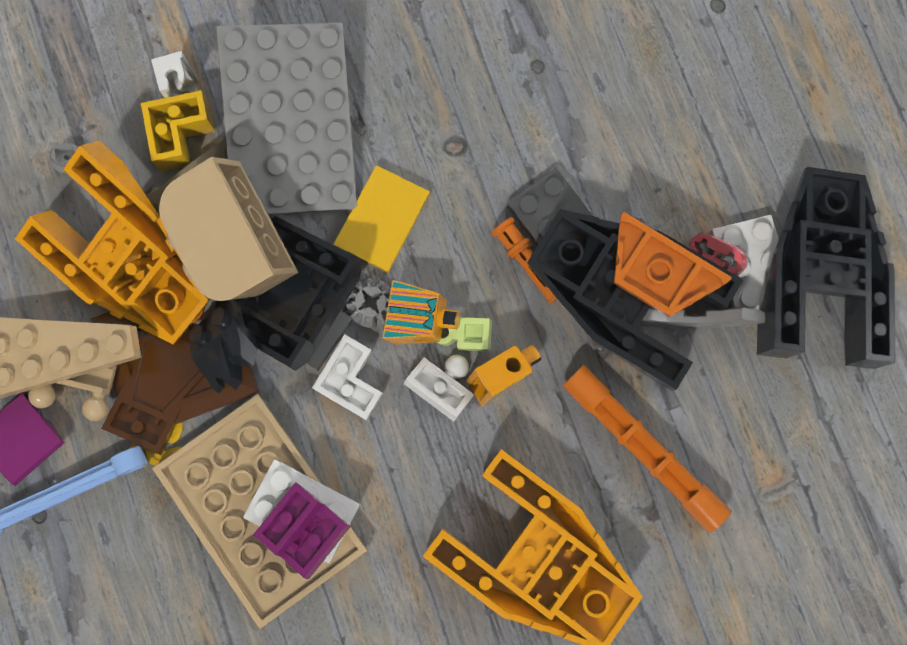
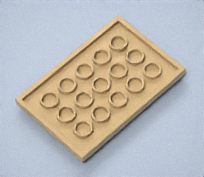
(213, 487)

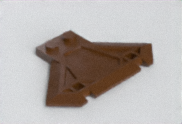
(163, 390)

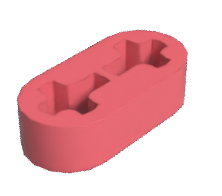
(721, 248)

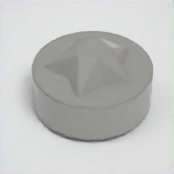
(61, 155)

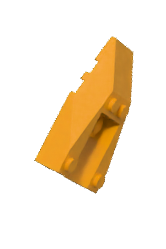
(128, 260)
(554, 573)

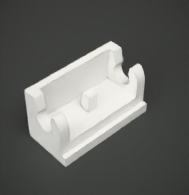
(174, 74)

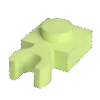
(472, 335)

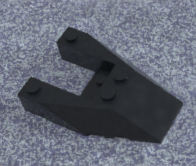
(831, 250)
(579, 268)

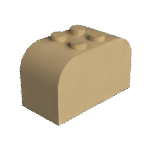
(223, 232)

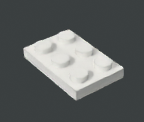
(758, 241)
(279, 481)

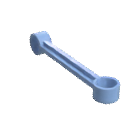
(115, 467)

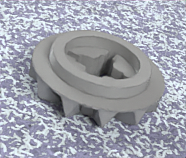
(355, 302)

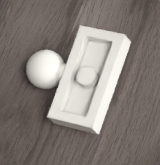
(440, 387)

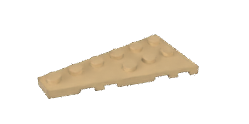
(53, 351)

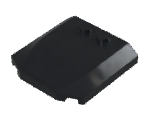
(299, 311)

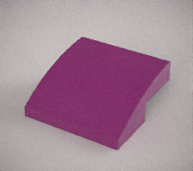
(24, 439)
(301, 530)

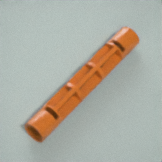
(662, 464)

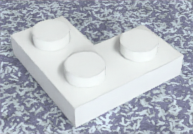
(340, 381)

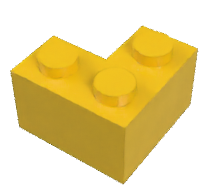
(172, 121)

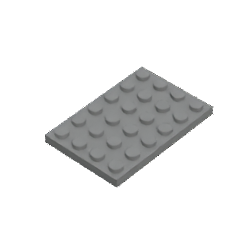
(289, 113)

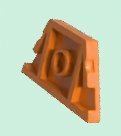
(660, 269)

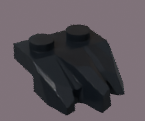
(223, 346)

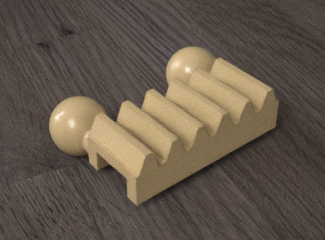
(95, 407)

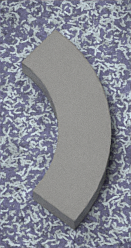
(710, 319)

